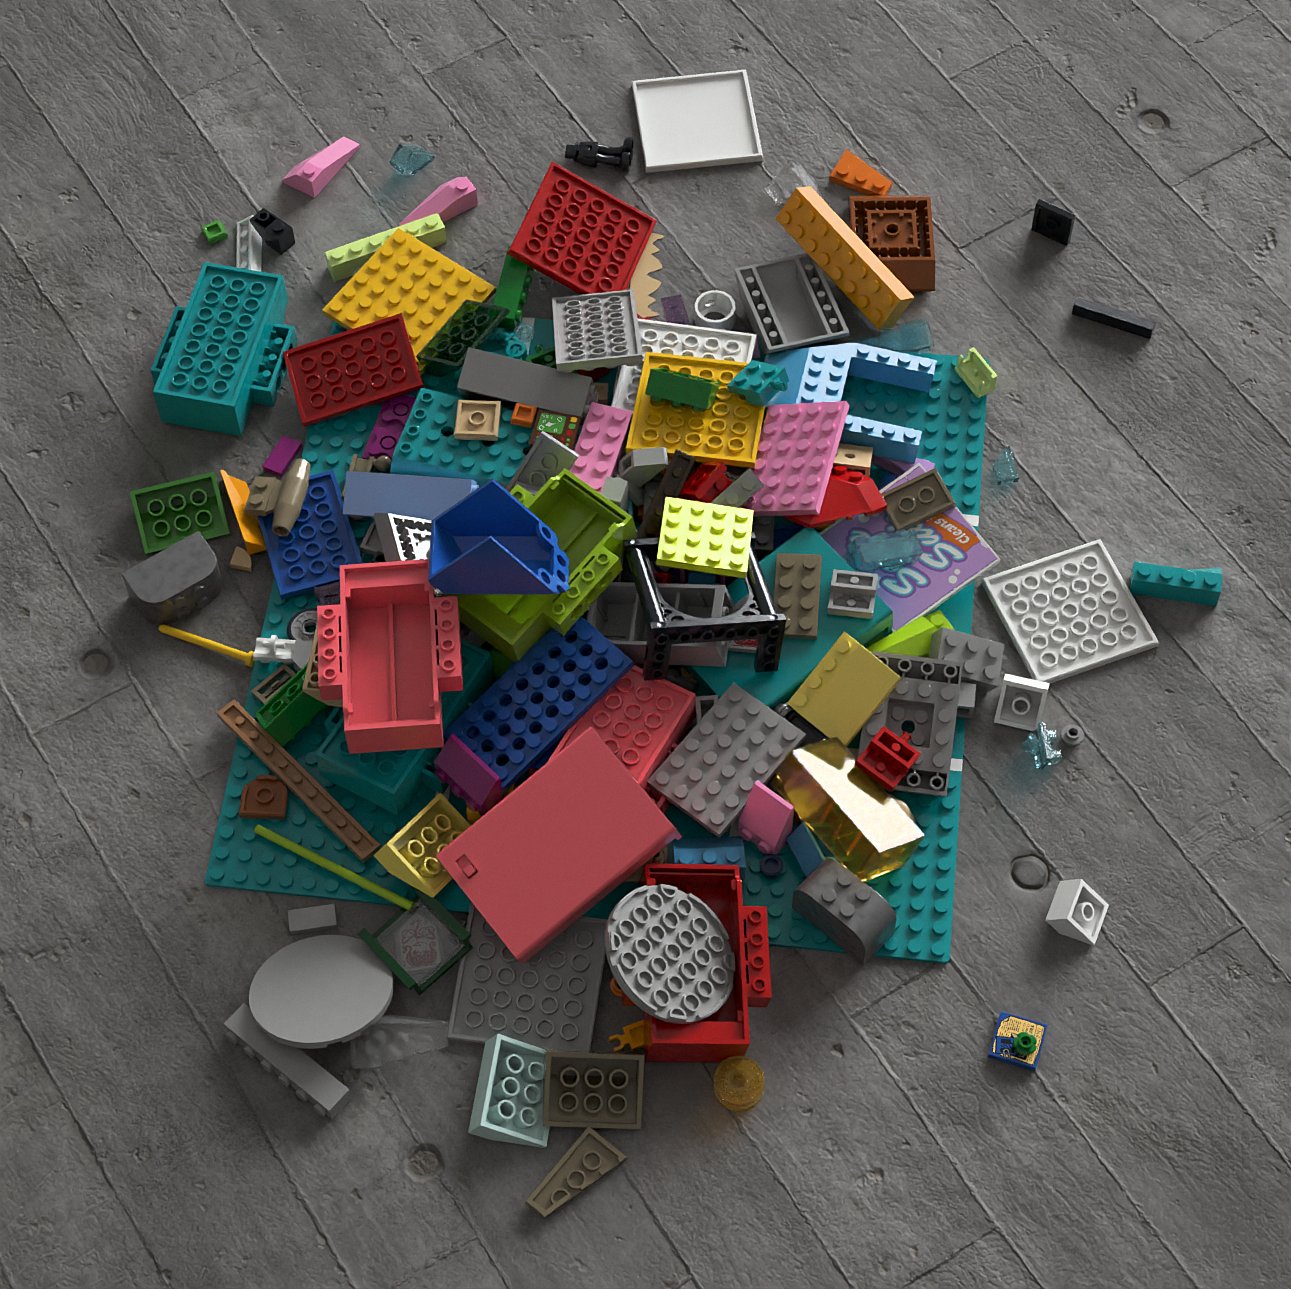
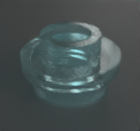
(524, 332)

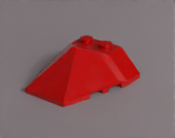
(845, 496)

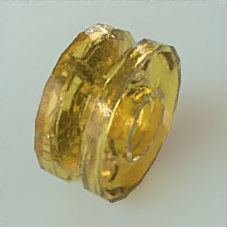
(735, 1097)

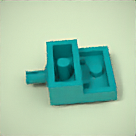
(759, 382)

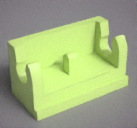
(976, 373)

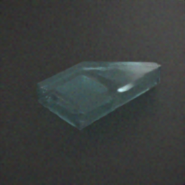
(1005, 468)

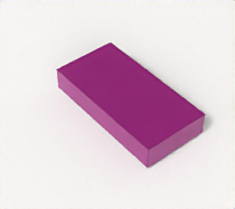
(282, 456)

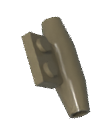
(280, 497)

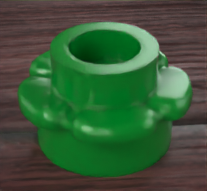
(1025, 1049)

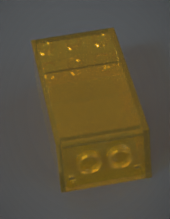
(847, 809)

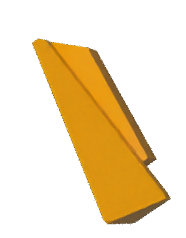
(248, 524)

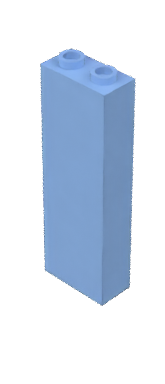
(402, 494)

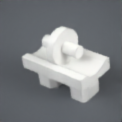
(274, 650)

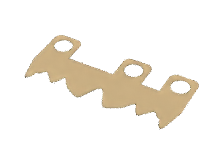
(641, 282)

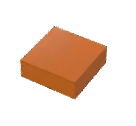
(523, 415)

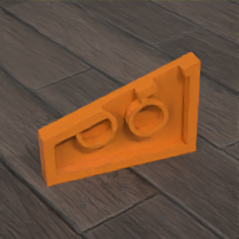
(859, 176)

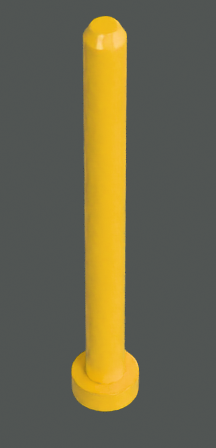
(247, 657)

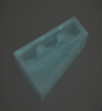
(883, 551)

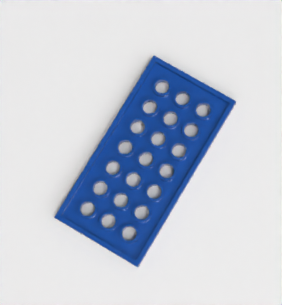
(553, 698)

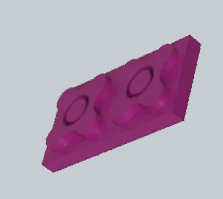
(389, 427)

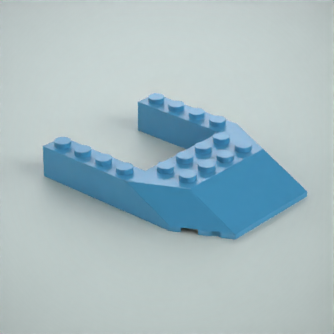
(821, 374)

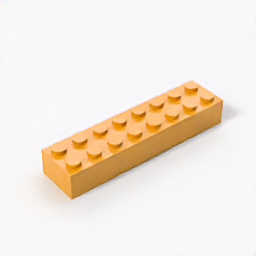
(844, 258)

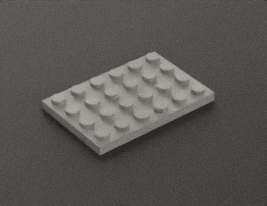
(724, 757)

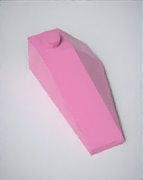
(321, 167)

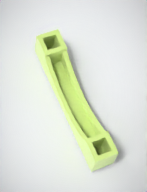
(348, 258)

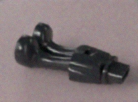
(592, 153)

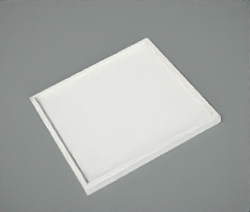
(696, 121)

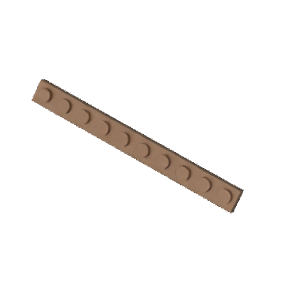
(299, 781)

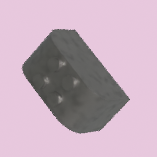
(175, 581)
(845, 910)

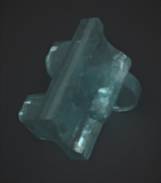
(1039, 746)

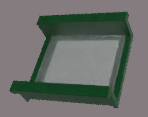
(420, 942)

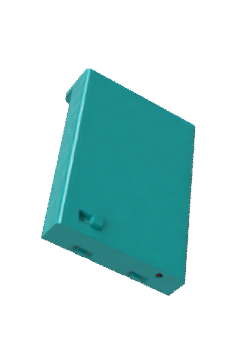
(797, 656)

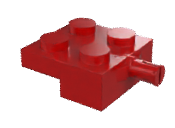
(888, 758)

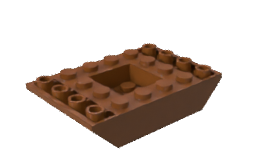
(910, 250)

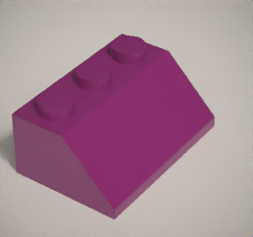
(468, 776)

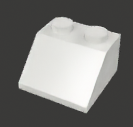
(1021, 702)
(1077, 911)

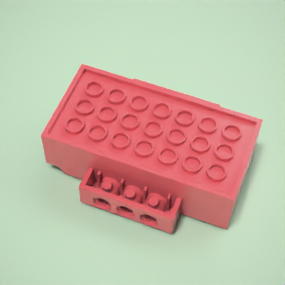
(389, 655)
(639, 724)

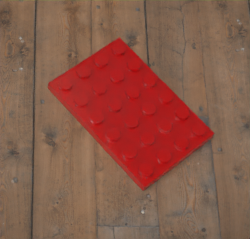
(353, 370)

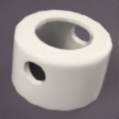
(722, 304)

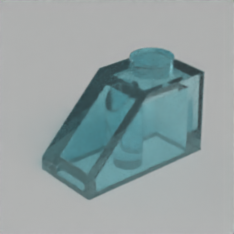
(410, 159)

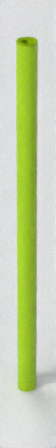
(335, 868)

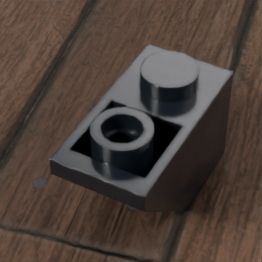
(273, 231)

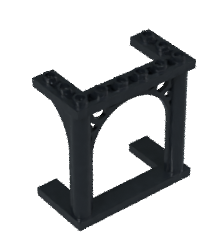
(663, 632)

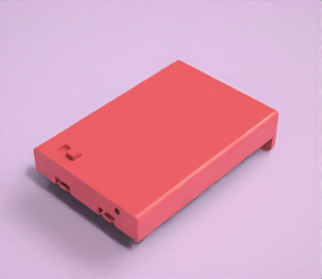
(557, 845)

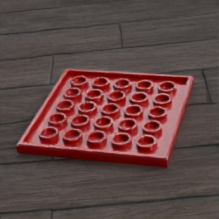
(581, 234)

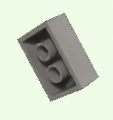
(979, 656)

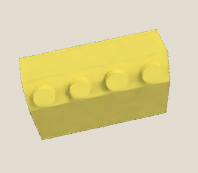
(844, 690)
(413, 848)

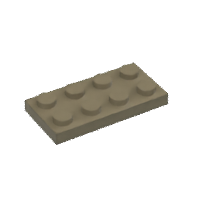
(798, 593)

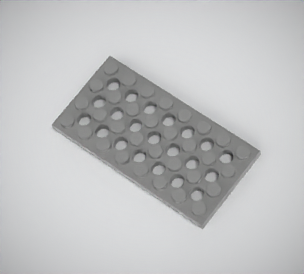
(596, 331)

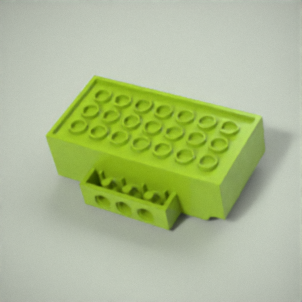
(591, 536)

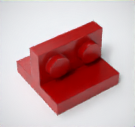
(706, 483)

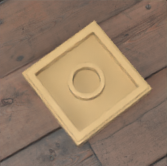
(477, 420)

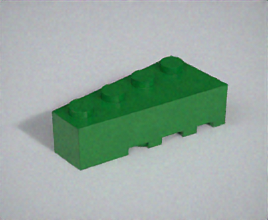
(513, 290)

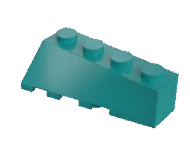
(1177, 584)

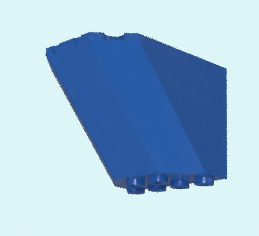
(495, 548)

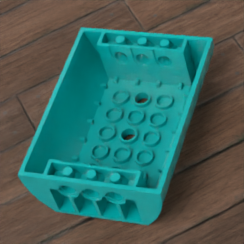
(427, 452)

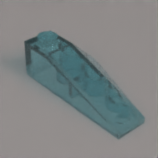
(909, 337)

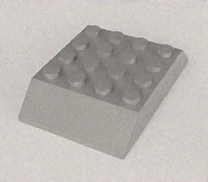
(789, 303)

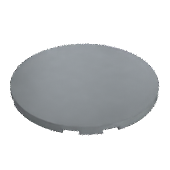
(670, 954)
(320, 991)

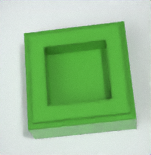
(214, 232)

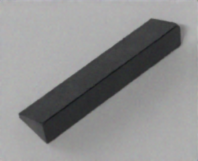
(1113, 318)

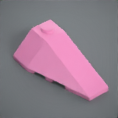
(447, 200)

